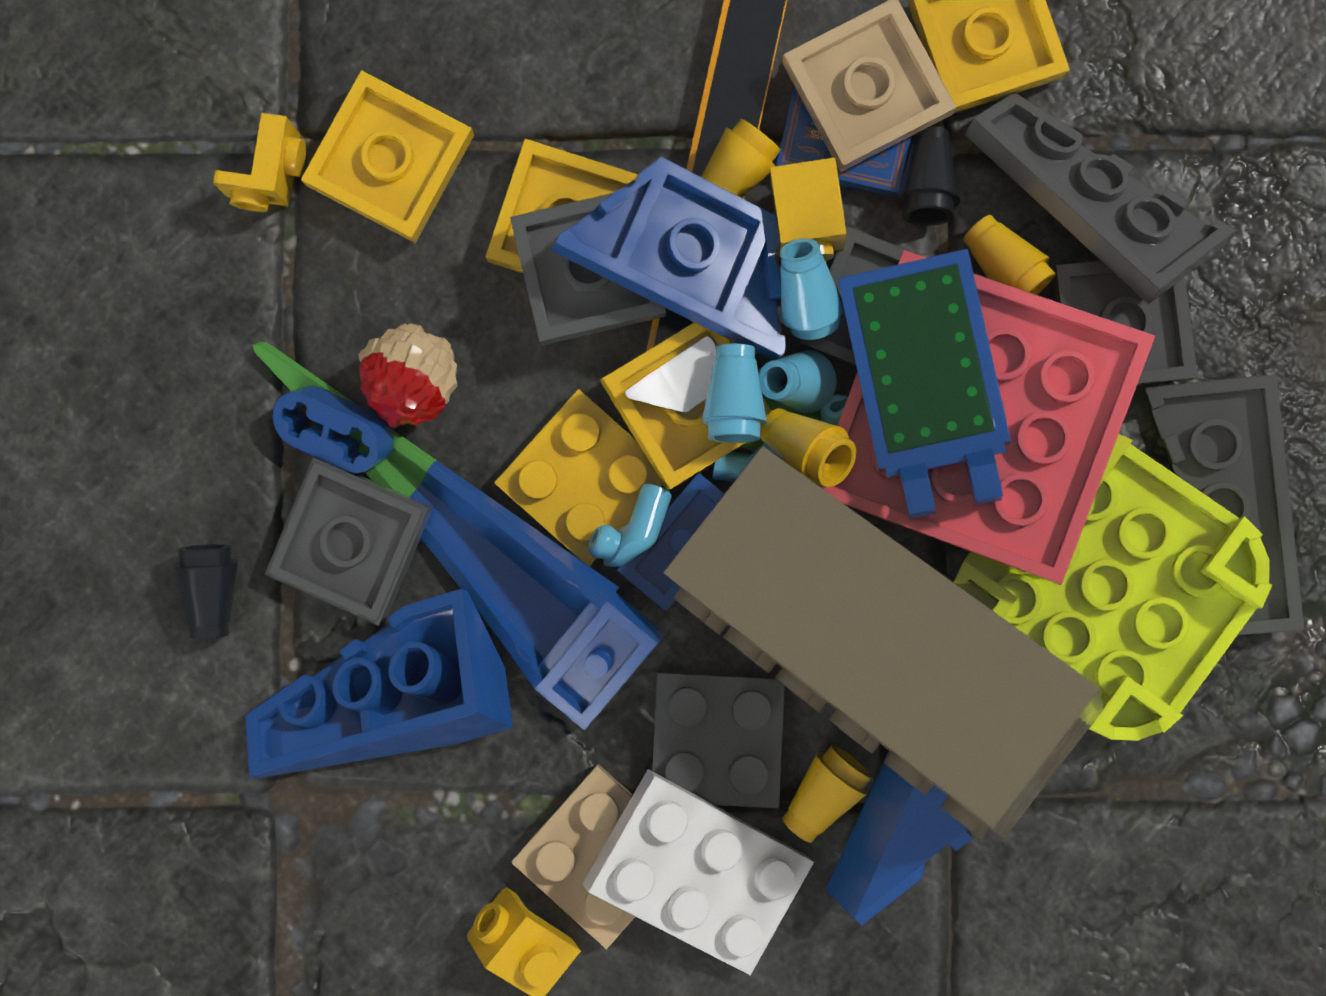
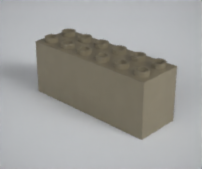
(884, 644)

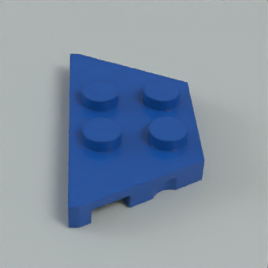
(687, 251)

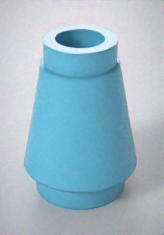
(808, 292)
(799, 381)
(734, 396)

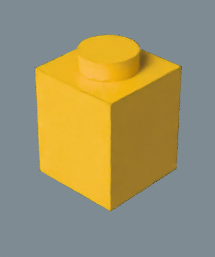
(809, 204)

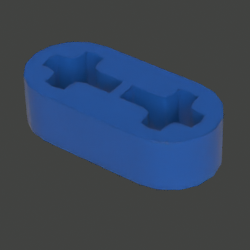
(335, 422)

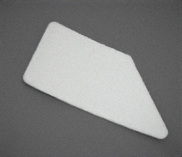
(681, 381)

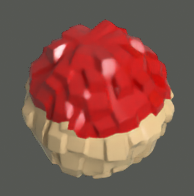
(407, 375)

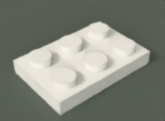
(697, 872)

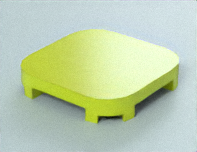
(1146, 597)

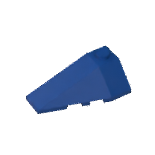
(403, 690)
(891, 844)

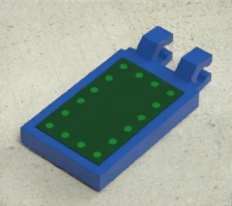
(927, 374)

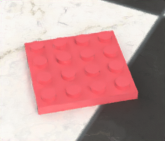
(1064, 402)

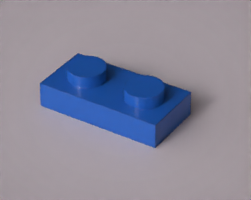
(677, 528)

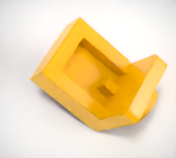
(277, 159)
(520, 945)

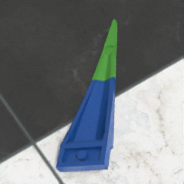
(540, 601)

